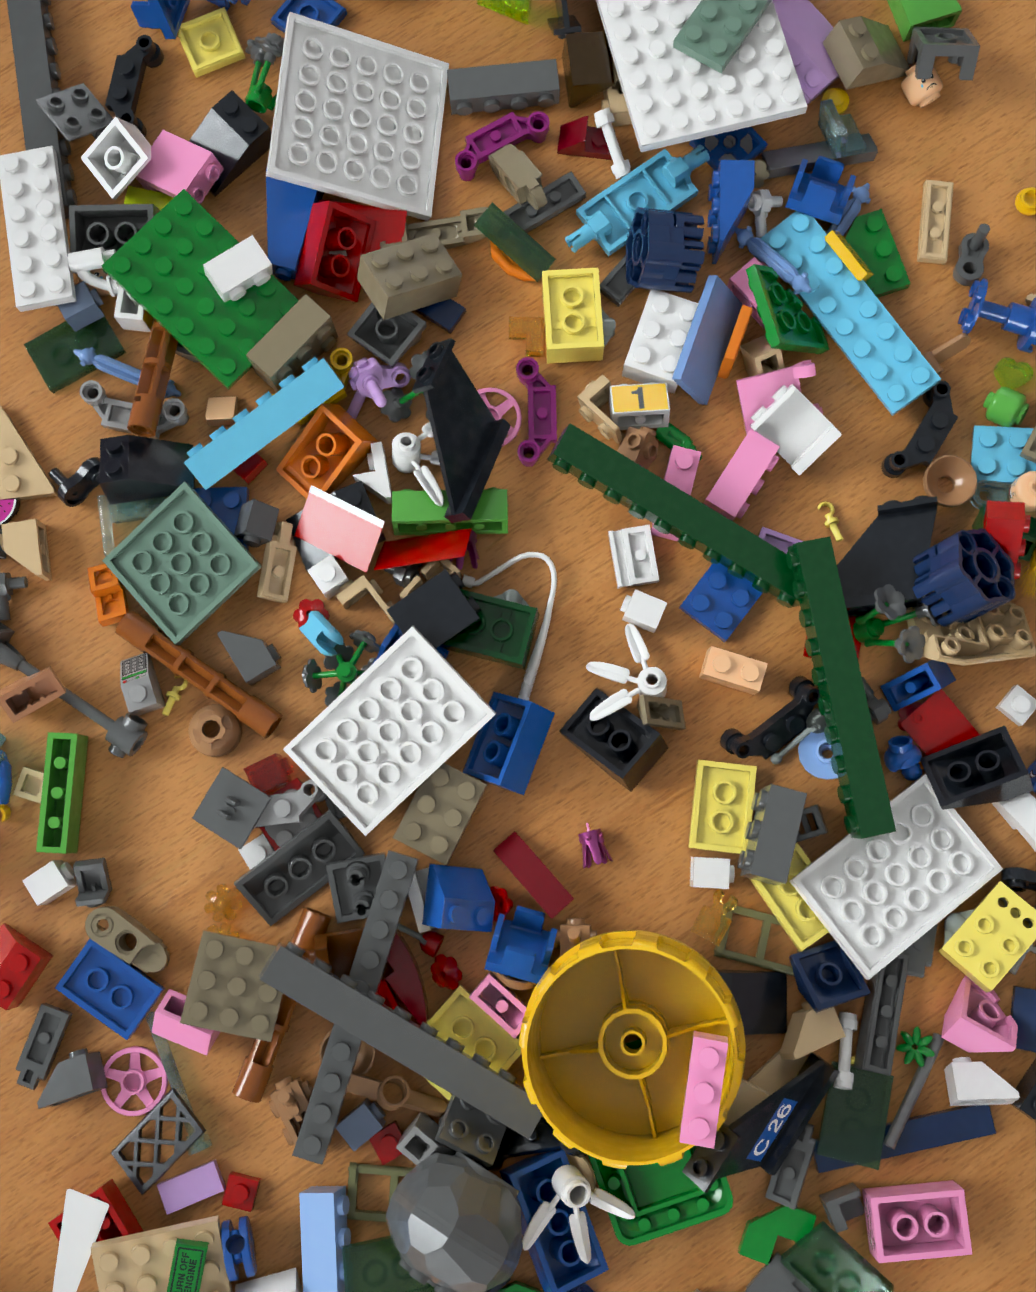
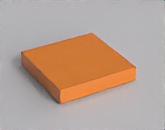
(735, 342)

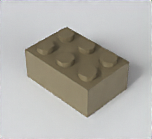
(409, 276)
(293, 342)
(440, 813)

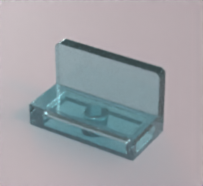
(840, 131)

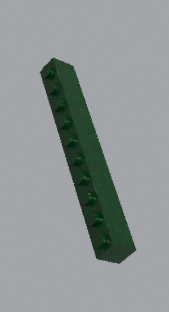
(674, 512)
(840, 689)

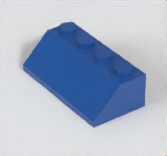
(554, 1250)

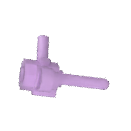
(370, 379)

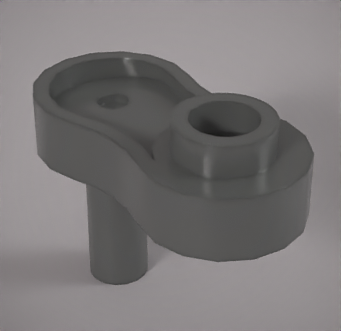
(971, 256)

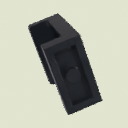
(437, 609)

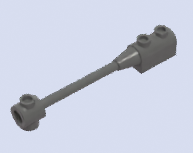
(124, 734)

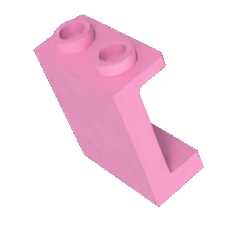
(179, 166)

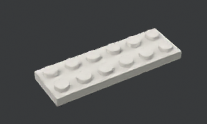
(36, 229)

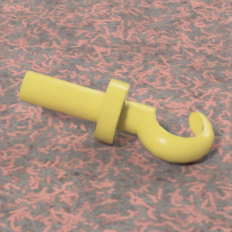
(831, 521)
(173, 695)

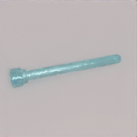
(176, 1082)

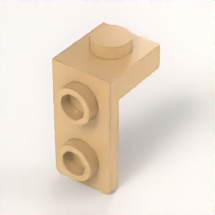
(590, 401)
(354, 591)

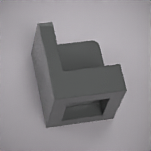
(842, 1205)

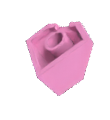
(977, 1021)

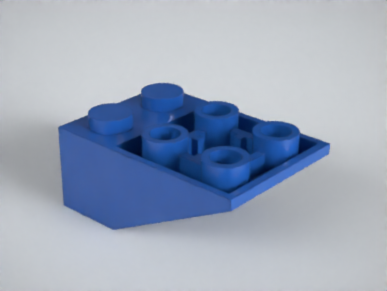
(730, 197)

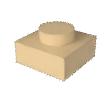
(30, 785)

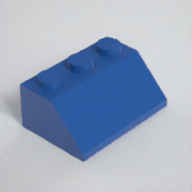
(509, 743)

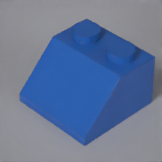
(458, 899)

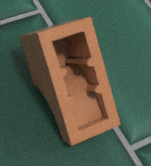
(30, 693)

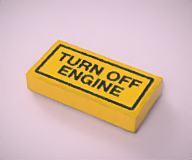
(848, 256)

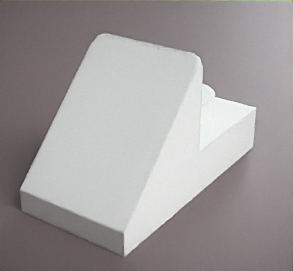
(377, 481)

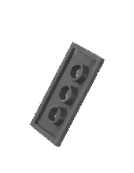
(297, 867)

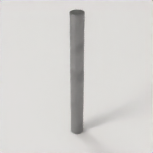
(912, 1094)

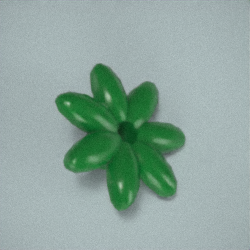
(910, 1046)

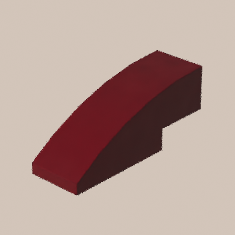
(533, 875)
(407, 979)

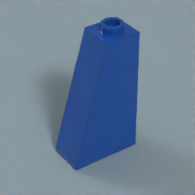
(287, 224)

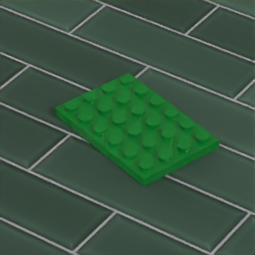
(167, 277)

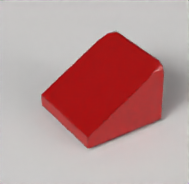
(250, 468)

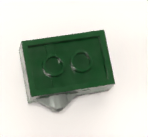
(502, 632)

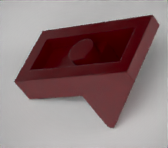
(582, 140)

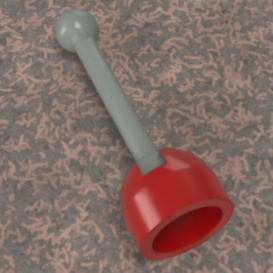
(429, 942)

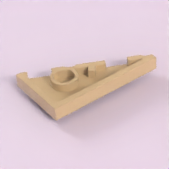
(19, 471)

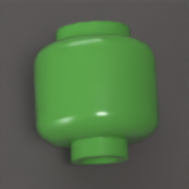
(1006, 407)

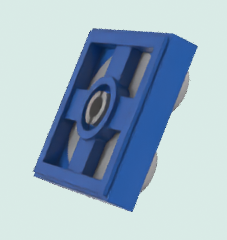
(732, 145)

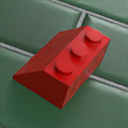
(329, 273)

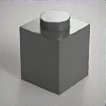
(256, 523)

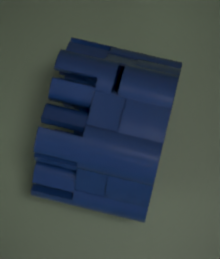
(660, 251)
(967, 573)

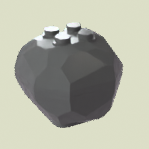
(456, 1224)

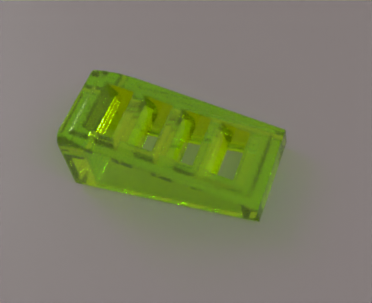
(515, 9)

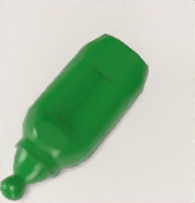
(673, 436)

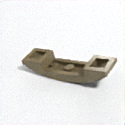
(450, 231)

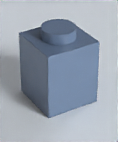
(85, 309)
(361, 1123)

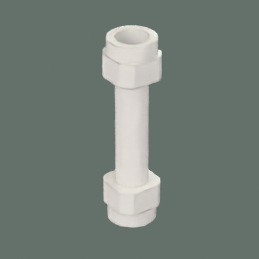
(604, 120)
(845, 1078)

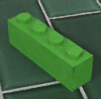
(418, 515)
(62, 793)

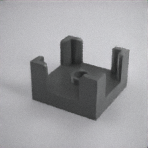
(954, 43)

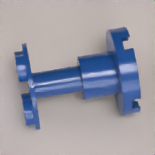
(1014, 318)

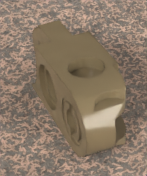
(518, 175)
(149, 951)

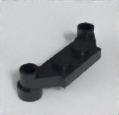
(128, 79)
(928, 435)
(778, 728)
(540, 1141)

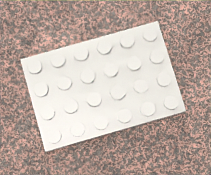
(389, 730)
(896, 885)

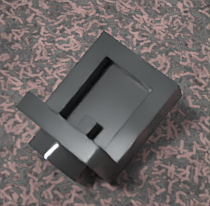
(92, 882)

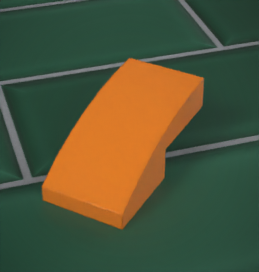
(108, 594)

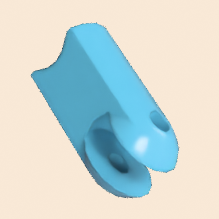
(321, 633)

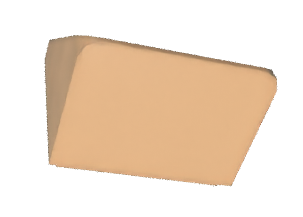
(221, 411)

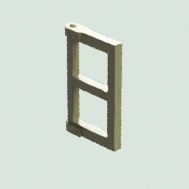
(758, 960)
(354, 1170)

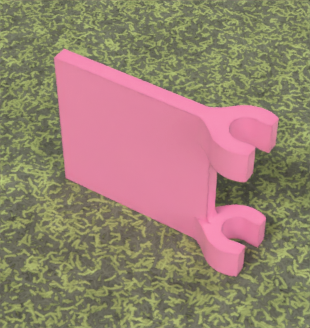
(759, 389)

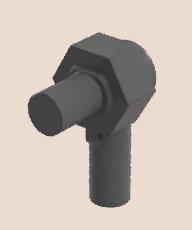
(404, 574)
(7, 585)
(879, 708)

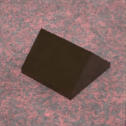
(586, 66)

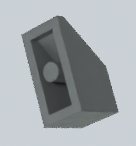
(251, 656)
(74, 1079)

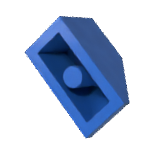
(917, 684)

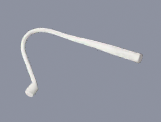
(533, 665)

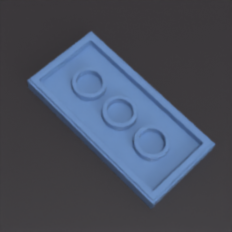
(707, 340)

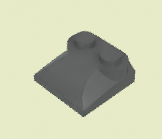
(389, 337)

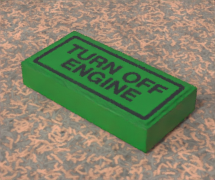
(187, 1266)

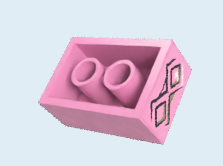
(917, 1221)

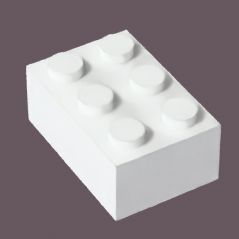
(659, 339)

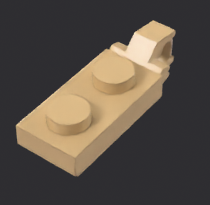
(277, 565)

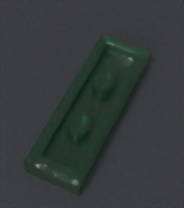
(514, 241)

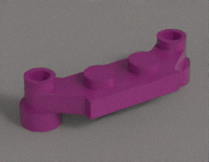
(492, 137)
(541, 412)

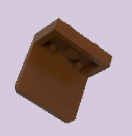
(337, 949)

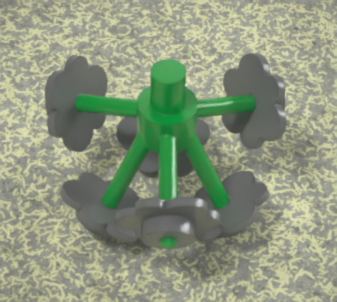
(343, 664)

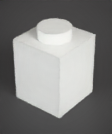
(328, 576)
(643, 610)
(711, 872)
(50, 882)

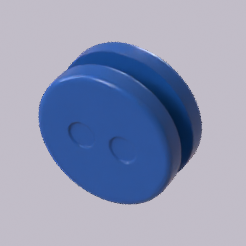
(238, 1248)

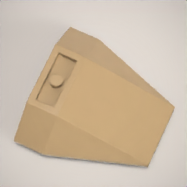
(989, 638)

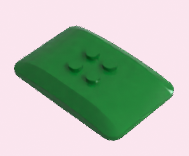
(660, 1196)

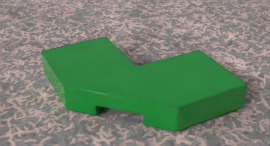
(762, 1231)

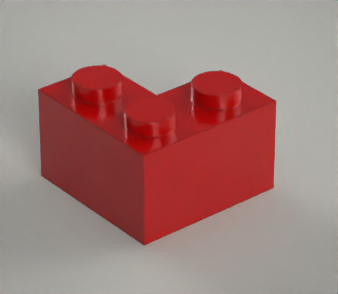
(118, 1219)

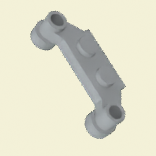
(116, 413)
(290, 806)

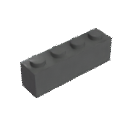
(503, 87)

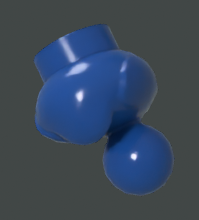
(904, 756)

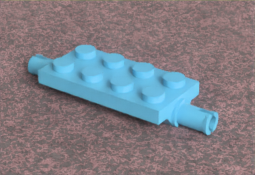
(656, 184)

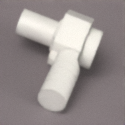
(761, 204)

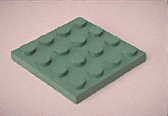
(181, 563)

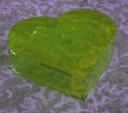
(1012, 374)

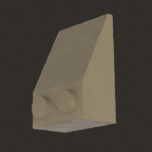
(864, 52)

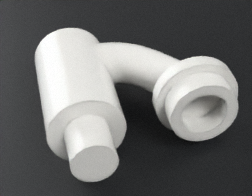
(91, 259)

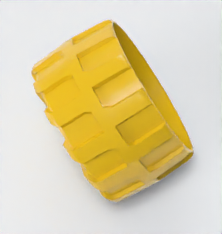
(574, 1052)

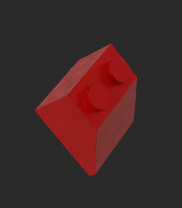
(20, 966)

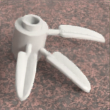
(407, 456)
(621, 675)
(575, 1193)

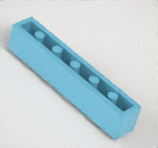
(264, 423)

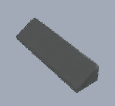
(788, 160)
(882, 1017)

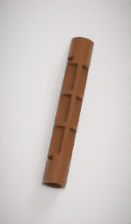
(152, 382)
(183, 663)
(259, 1063)

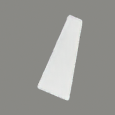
(79, 1230)

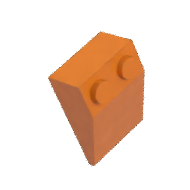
(326, 451)

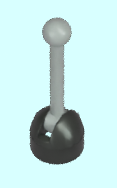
(815, 723)

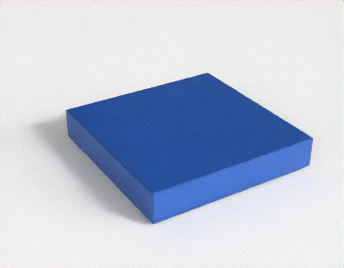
(321, 10)

